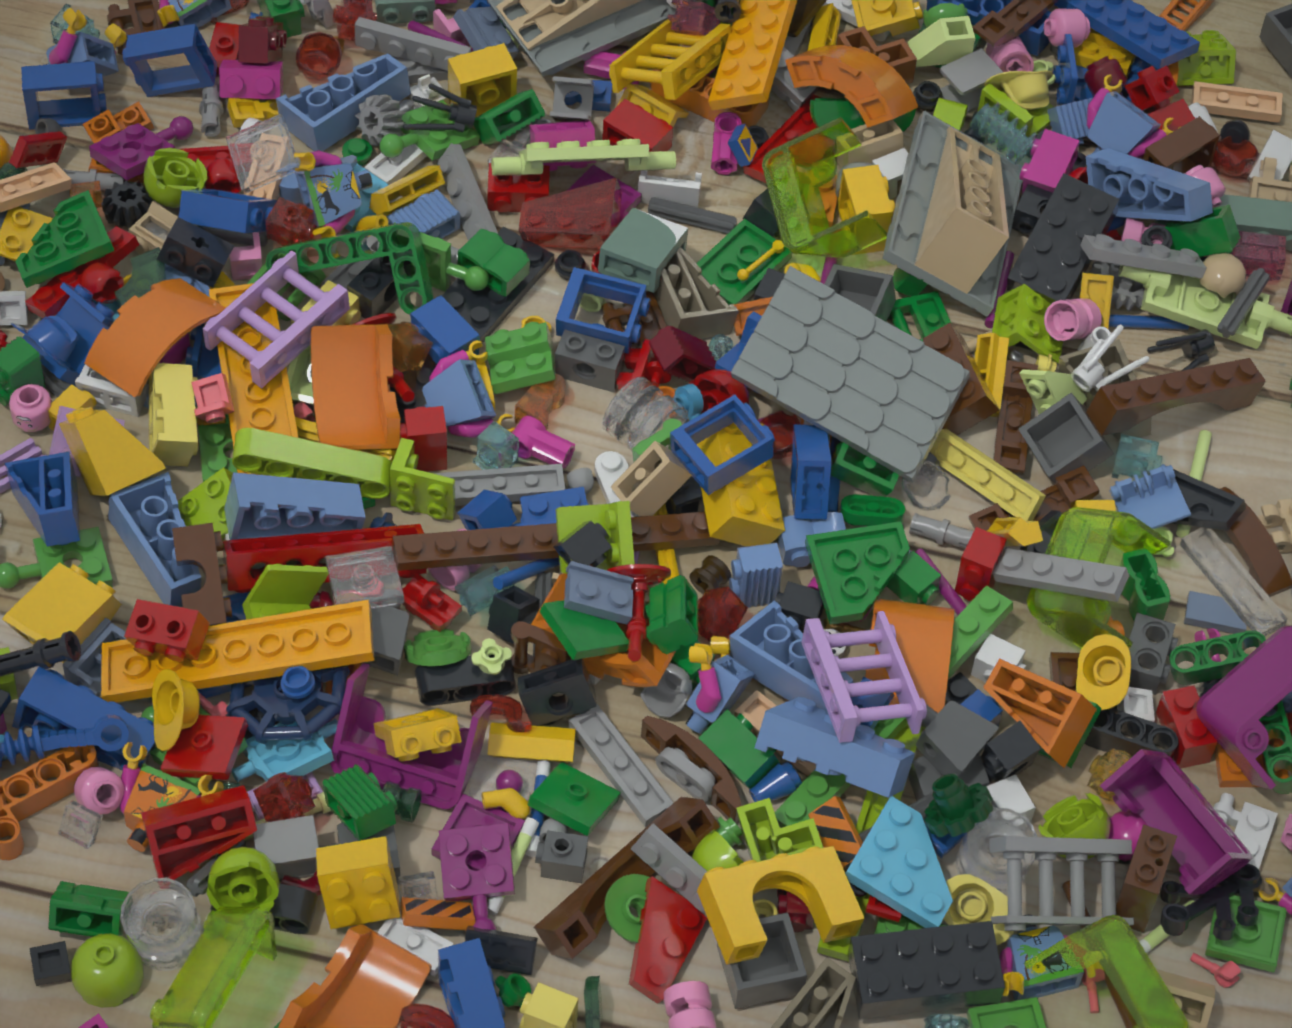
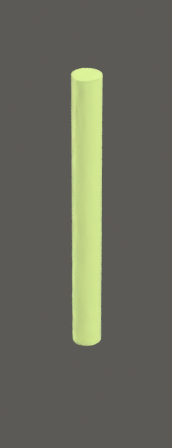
(1197, 469)

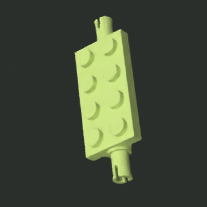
(634, 155)
(1190, 303)

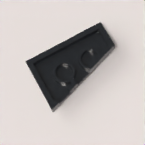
(1208, 504)

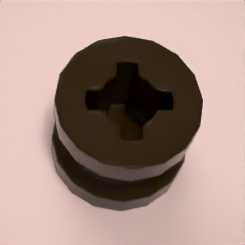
(710, 574)

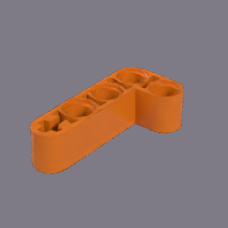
(697, 98)
(39, 791)

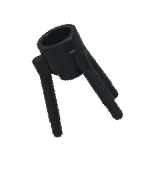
(461, 112)
(1193, 345)

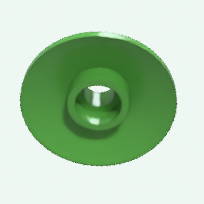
(626, 893)

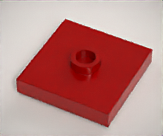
(206, 748)

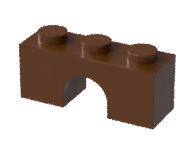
(199, 547)

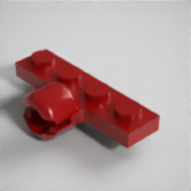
(795, 126)
(219, 167)
(96, 276)

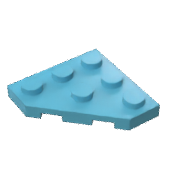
(902, 866)

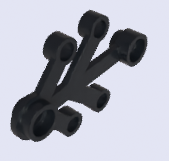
(1245, 882)

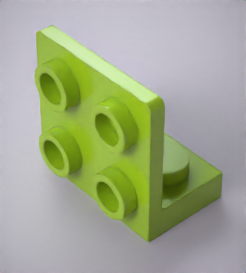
(1212, 62)
(1036, 119)
(1021, 318)
(418, 489)
(207, 502)
(613, 518)
(284, 590)

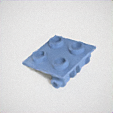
(1151, 499)

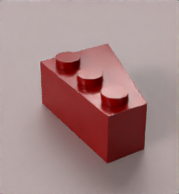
(197, 829)

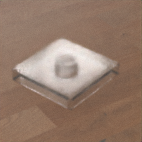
(262, 153)
(365, 576)

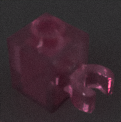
(693, 18)

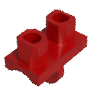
(644, 365)
(430, 603)

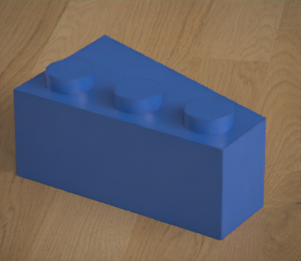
(48, 496)

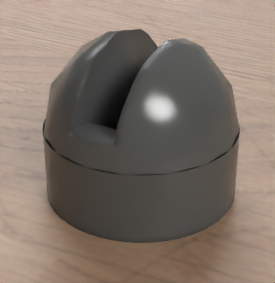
(47, 125)

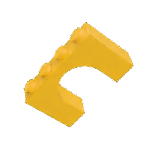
(810, 875)

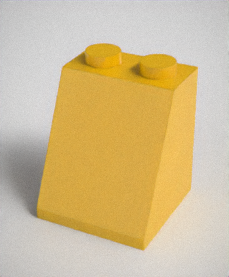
(106, 451)
(62, 603)

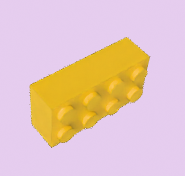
(749, 506)

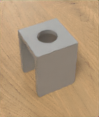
(968, 78)
(564, 85)
(289, 845)

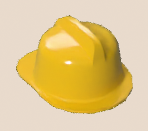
(1104, 670)
(174, 706)

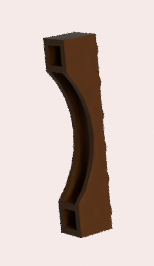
(1128, 403)
(582, 914)

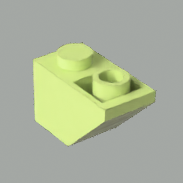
(943, 41)
(1049, 388)

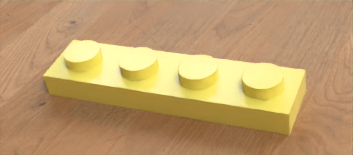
(987, 476)

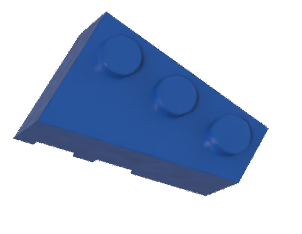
(469, 986)

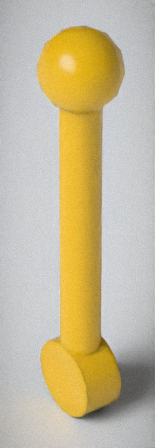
(777, 247)

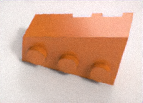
(1047, 710)

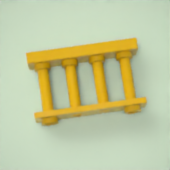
(678, 73)

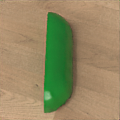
(829, 109)

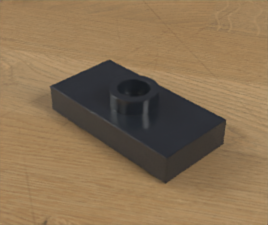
(505, 949)

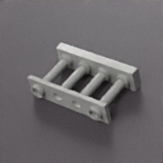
(1045, 852)

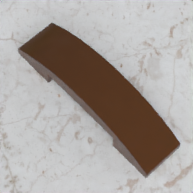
(1011, 20)
(1015, 412)
(1061, 496)
(1259, 552)
(662, 734)

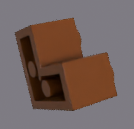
(894, 53)

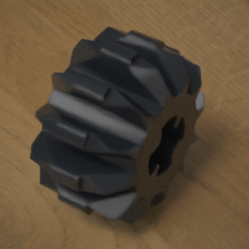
(125, 203)

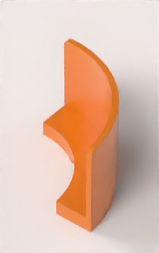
(862, 76)
(147, 331)
(351, 387)
(925, 643)
(638, 673)
(364, 988)

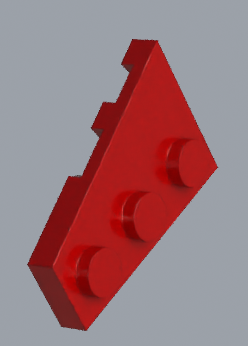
(665, 939)

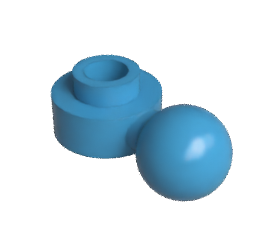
(691, 399)

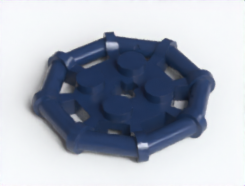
(278, 707)

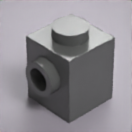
(562, 856)

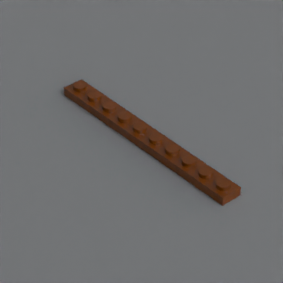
(537, 542)

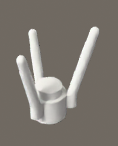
(1090, 371)

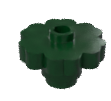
(956, 806)

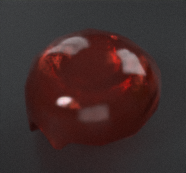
(318, 56)
(1235, 158)
(782, 429)

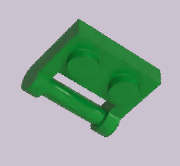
(925, 310)

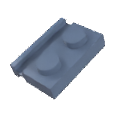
(484, 29)
(598, 592)

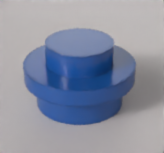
(297, 682)

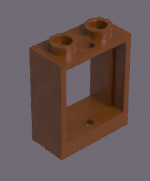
(1185, 147)
(1145, 876)

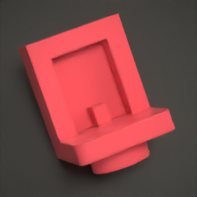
(212, 398)

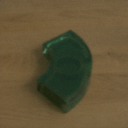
(144, 274)
(593, 1002)

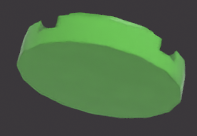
(437, 648)

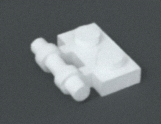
(1252, 825)

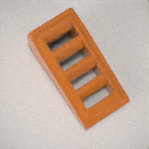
(1194, 14)

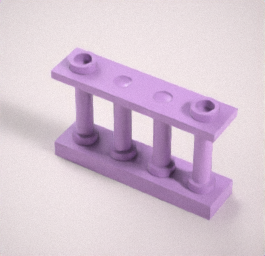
(287, 343)
(837, 692)

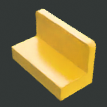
(653, 103)

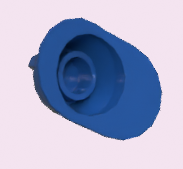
(54, 337)

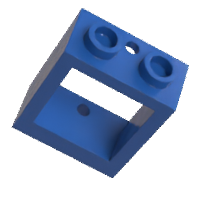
(169, 42)
(60, 77)
(225, 210)
(608, 287)
(810, 472)
(711, 478)

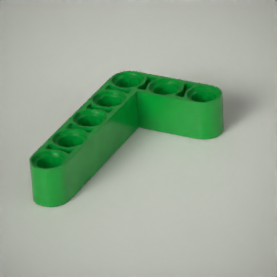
(360, 251)
(1206, 670)

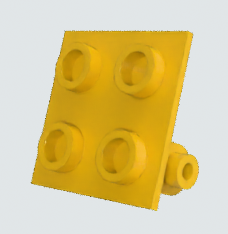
(18, 230)

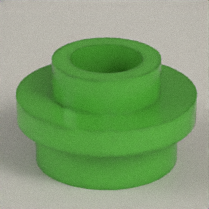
(729, 831)

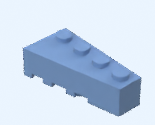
(328, 111)
(1148, 188)
(290, 506)
(145, 522)
(774, 652)
(809, 735)

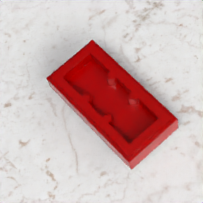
(224, 42)
(38, 149)

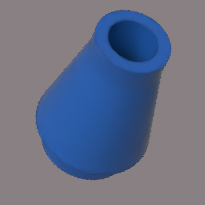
(777, 783)

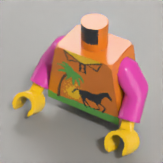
(151, 789)

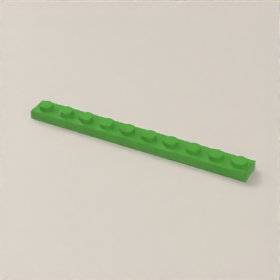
(969, 632)

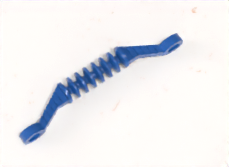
(45, 741)

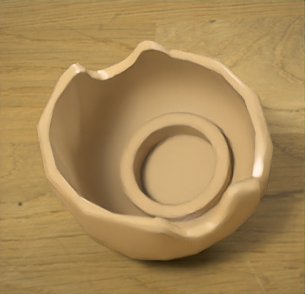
(1223, 274)

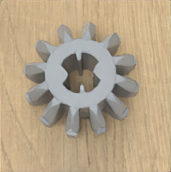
(379, 117)

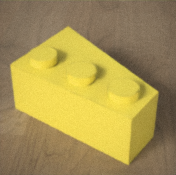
(172, 414)

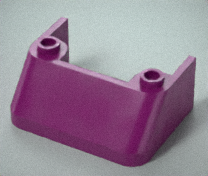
(1244, 696)
(438, 775)
(1170, 802)

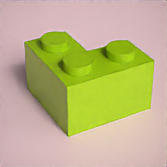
(767, 839)

